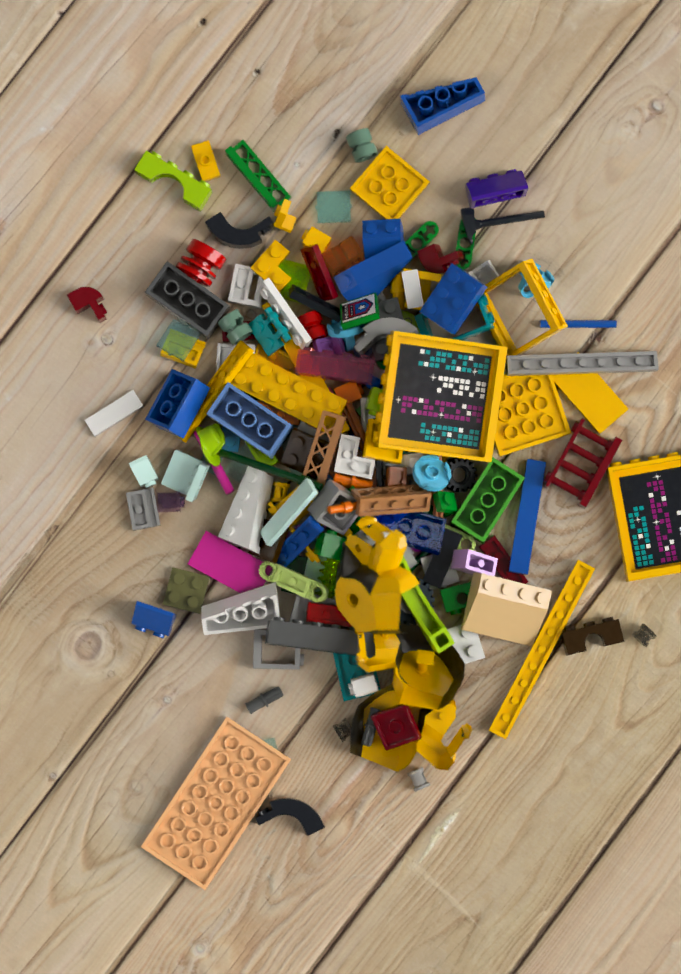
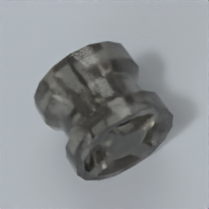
(644, 635)
(343, 729)

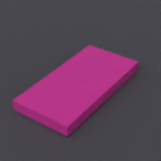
(227, 564)

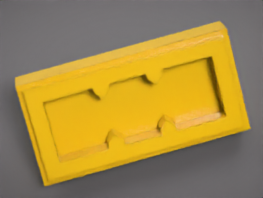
(205, 161)

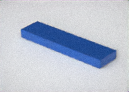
(299, 540)

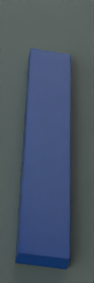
(527, 517)

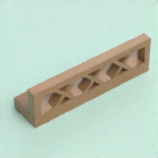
(331, 447)
(391, 500)

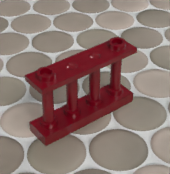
(601, 462)

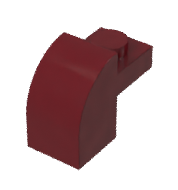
(435, 261)
(88, 297)

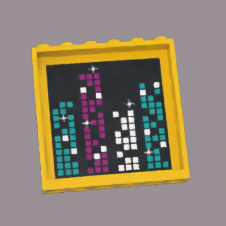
(440, 396)
(648, 515)

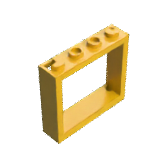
(543, 299)

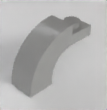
(379, 330)

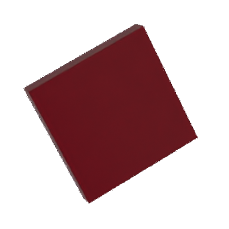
(396, 726)

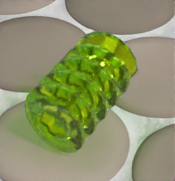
(329, 576)

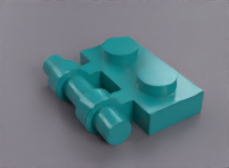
(266, 334)

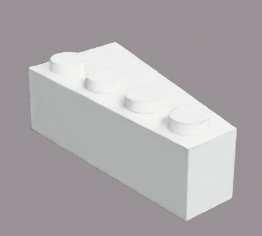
(242, 611)

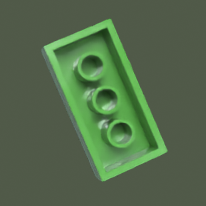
(487, 500)

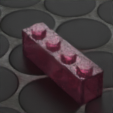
(335, 367)

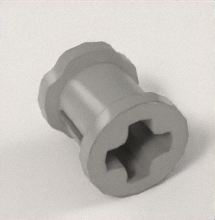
(418, 779)

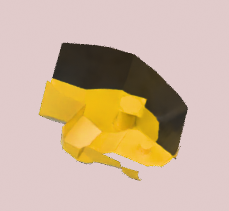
(431, 724)

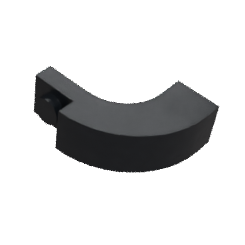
(236, 237)
(300, 810)

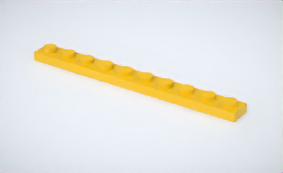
(541, 649)

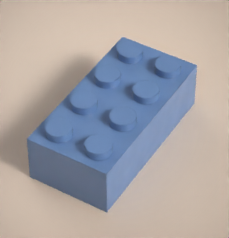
(249, 420)

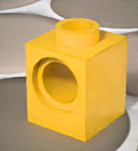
(315, 236)

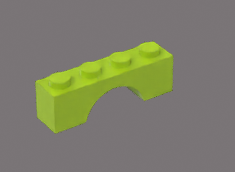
(153, 168)

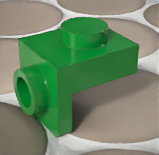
(445, 502)

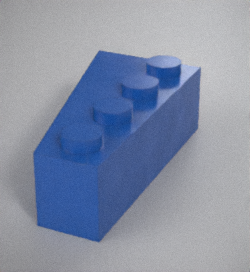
(440, 104)

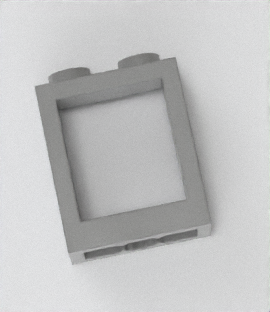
(257, 655)

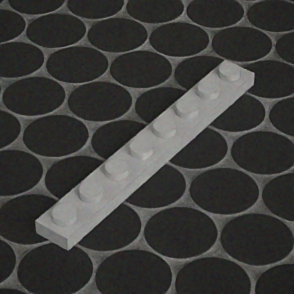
(581, 363)

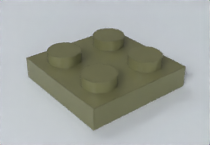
(186, 590)

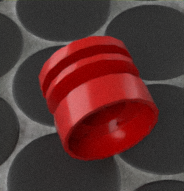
(201, 262)

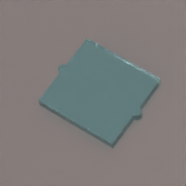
(333, 207)
(178, 340)

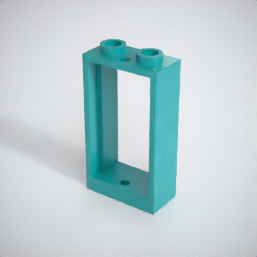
(425, 329)

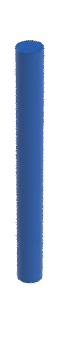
(584, 324)

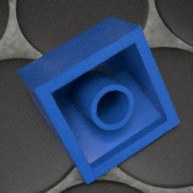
(380, 235)
(154, 619)

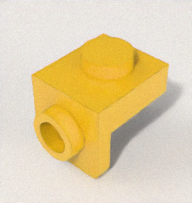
(283, 220)

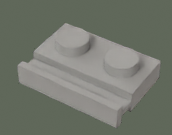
(143, 509)

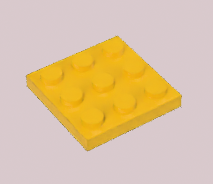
(389, 185)

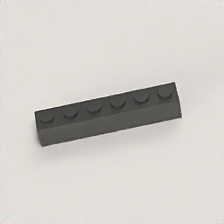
(316, 637)

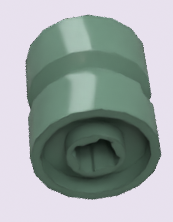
(361, 144)
(234, 326)

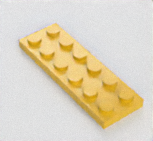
(288, 392)

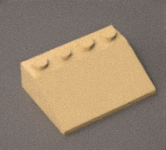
(505, 609)

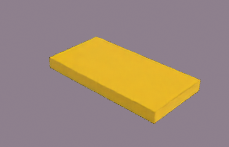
(591, 398)

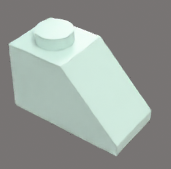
(144, 472)

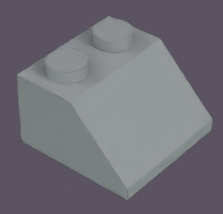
(332, 495)

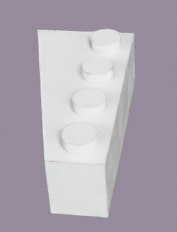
(248, 510)

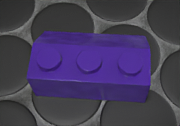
(496, 188)

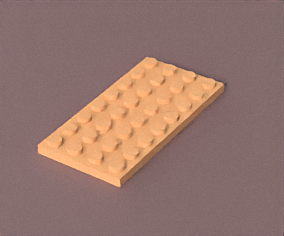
(216, 803)

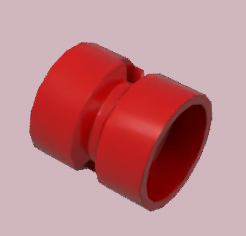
(312, 323)

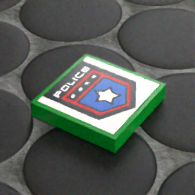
(359, 311)

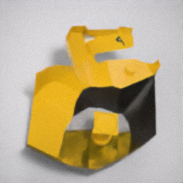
(371, 579)
(420, 674)

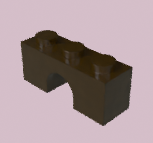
(574, 638)

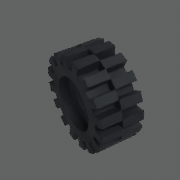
(470, 475)

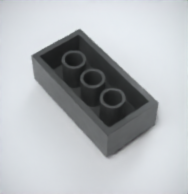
(187, 300)

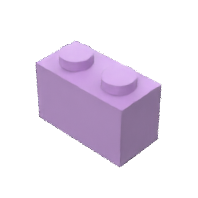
(473, 562)

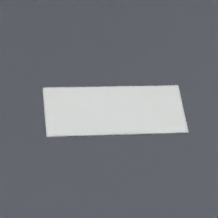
(412, 288)

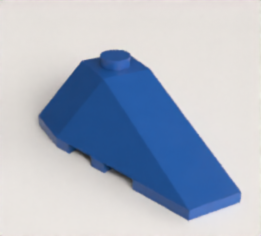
(373, 273)

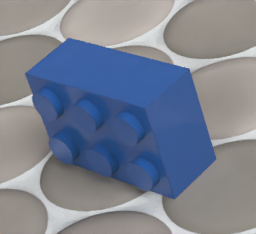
(453, 299)
(177, 403)

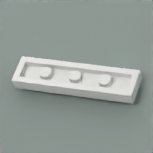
(288, 318)

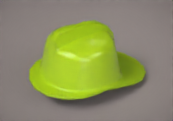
(211, 442)

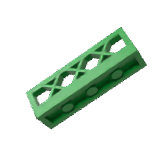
(251, 176)

